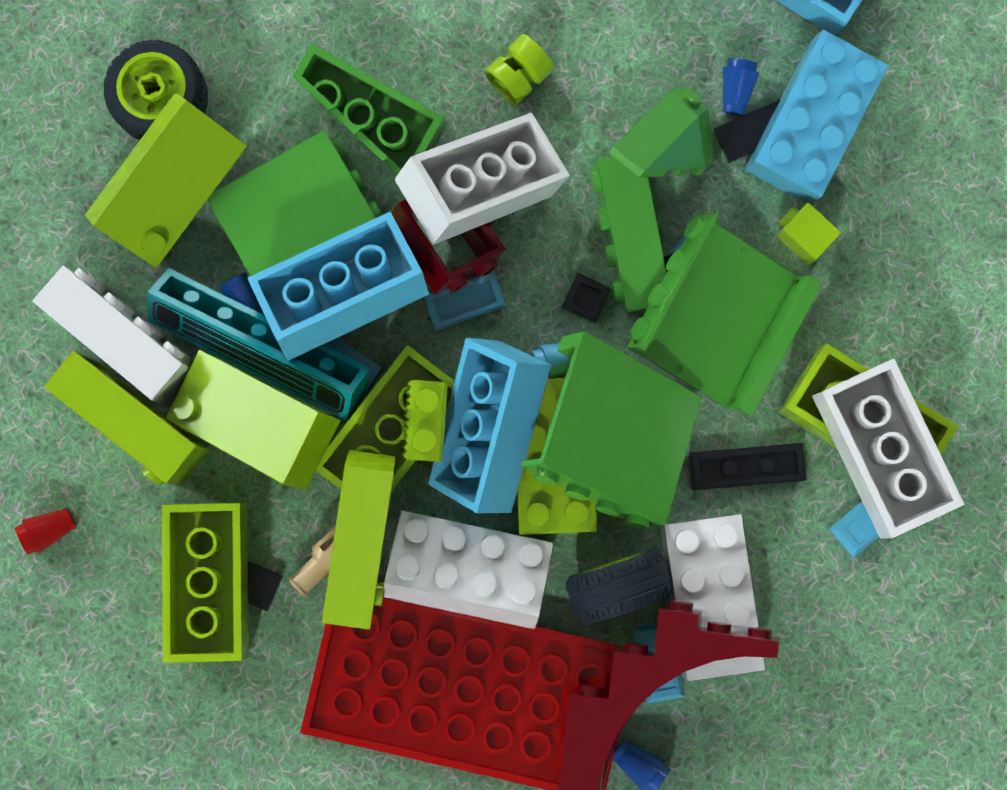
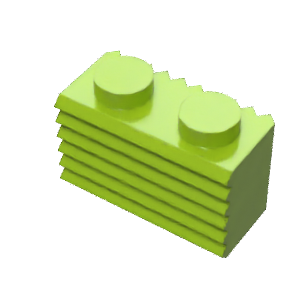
(425, 420)

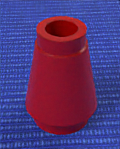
(44, 530)

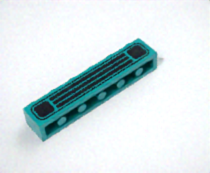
(247, 341)

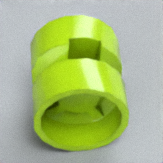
(521, 67)

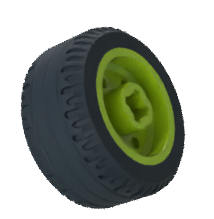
(146, 79)
(619, 587)

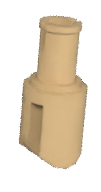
(317, 567)

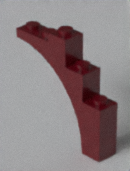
(680, 645)

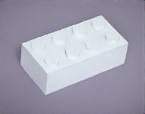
(481, 177)
(111, 333)
(888, 450)
(468, 569)
(713, 572)

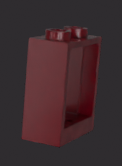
(480, 239)

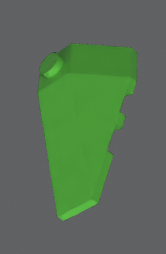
(669, 138)

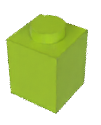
(807, 233)

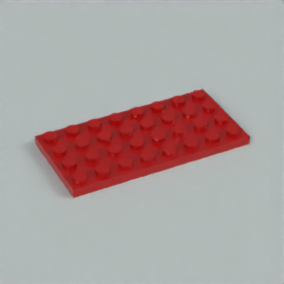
(454, 690)

